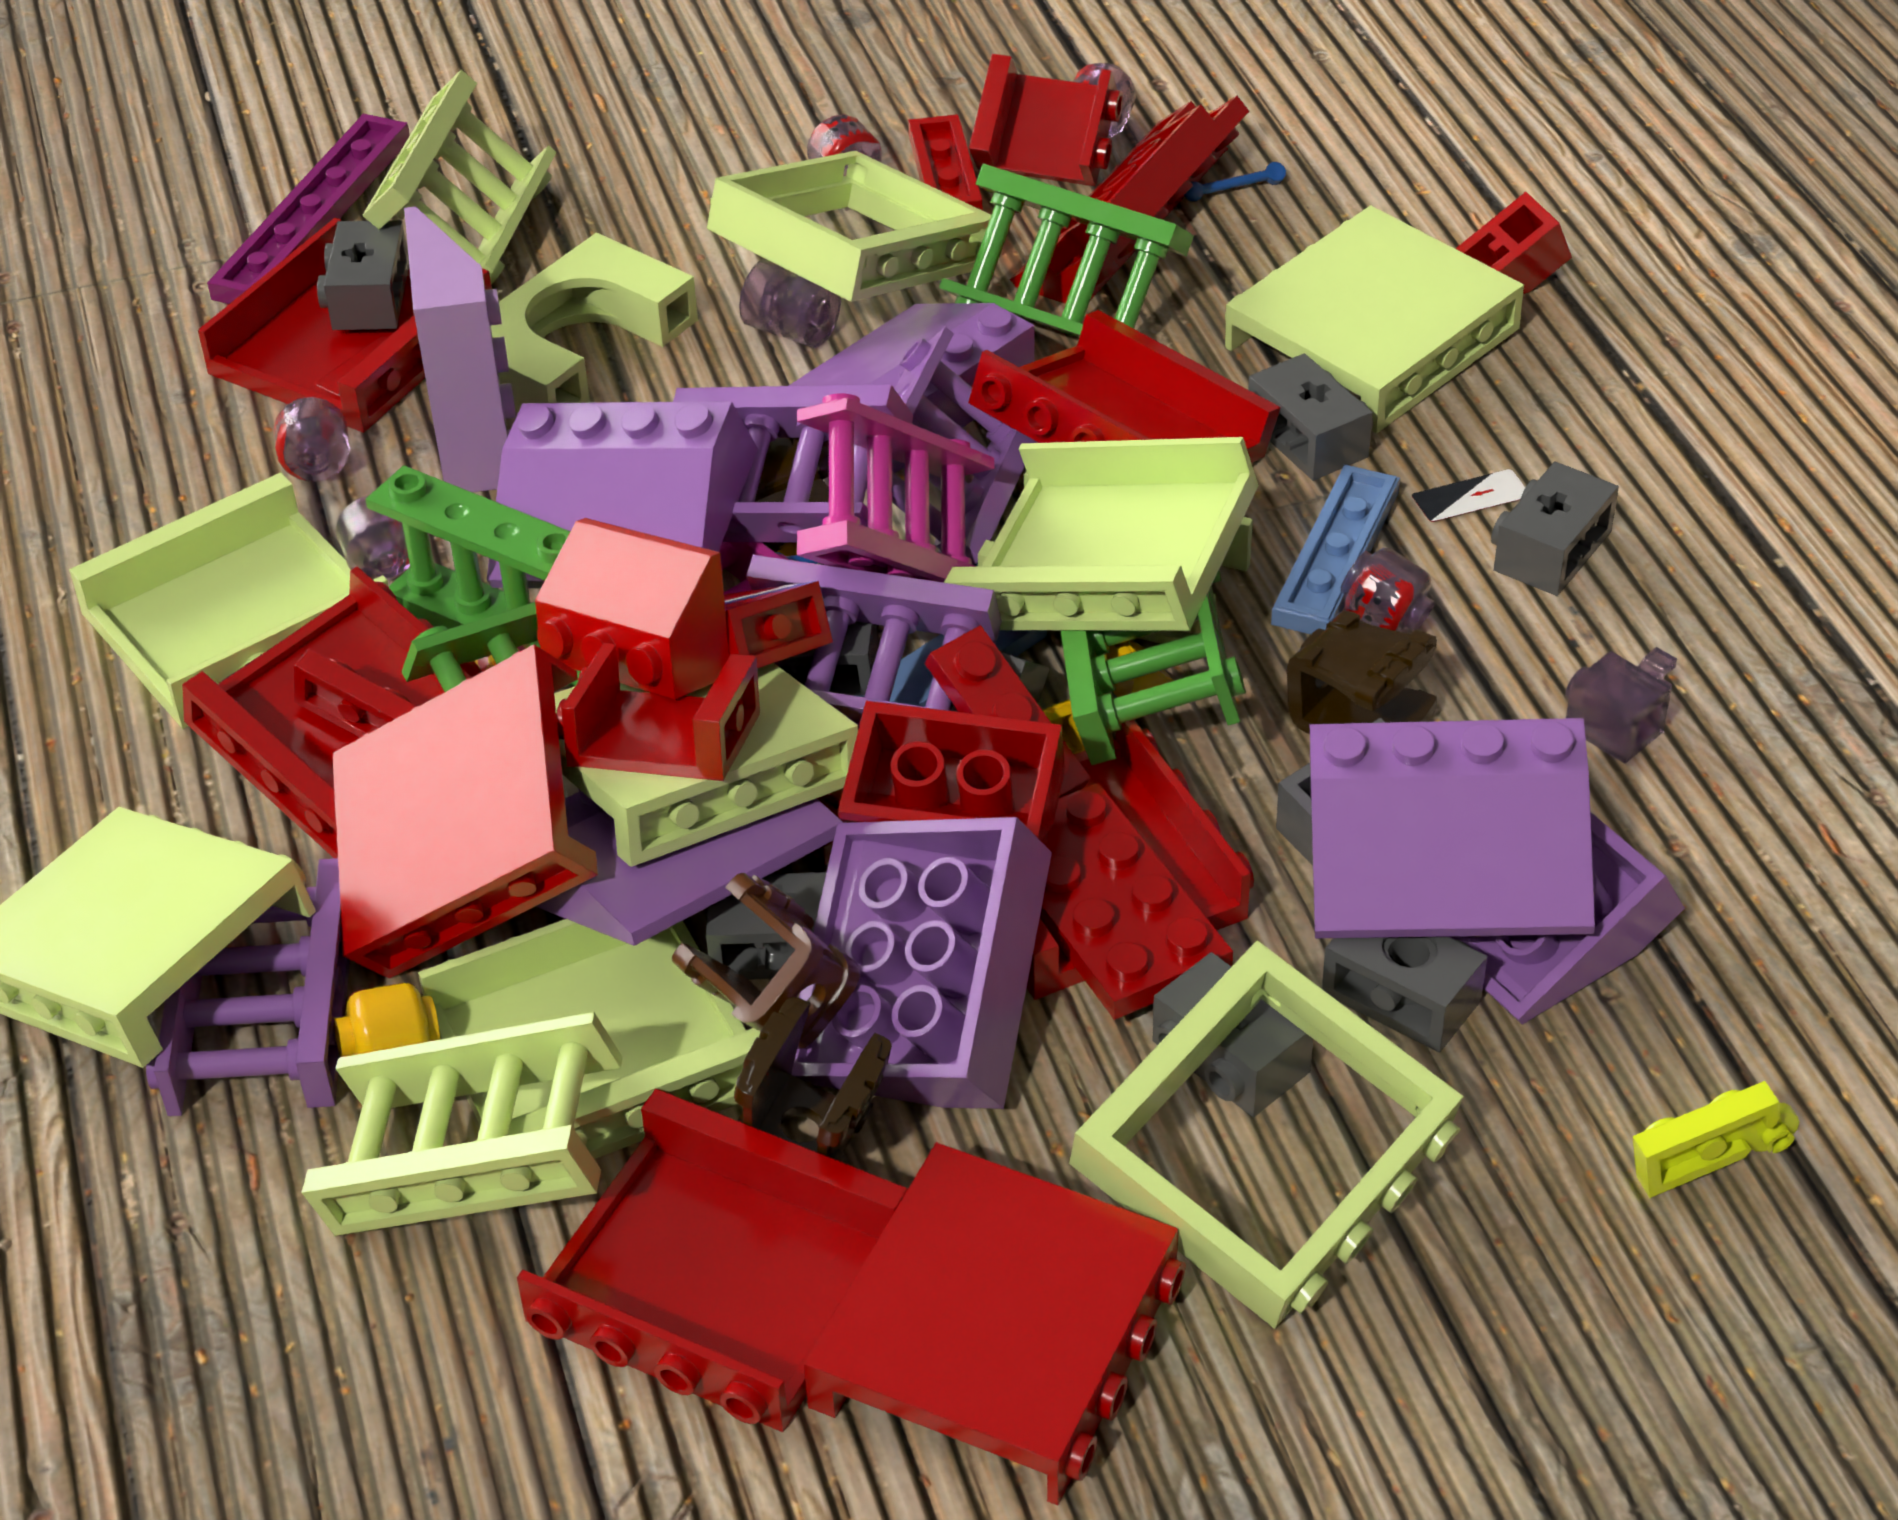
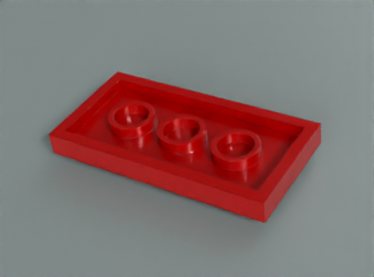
(1119, 906)

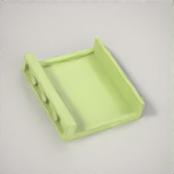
(1380, 311)
(1116, 533)
(211, 589)
(790, 757)
(129, 923)
(659, 1020)

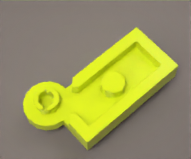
(1712, 1137)

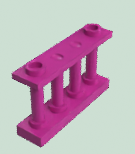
(877, 547)

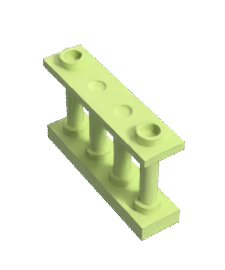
(416, 169)
(473, 1175)

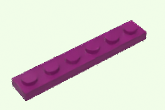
(315, 201)

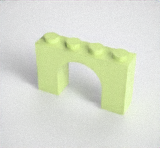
(588, 284)

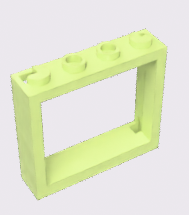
(930, 240)
(1202, 1239)

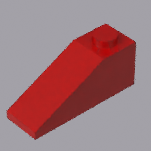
(1520, 243)

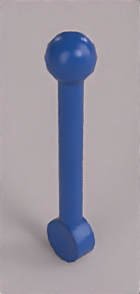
(1272, 174)

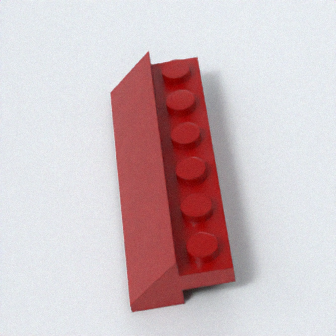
(1148, 182)

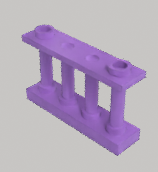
(772, 414)
(989, 490)
(883, 600)
(312, 1007)

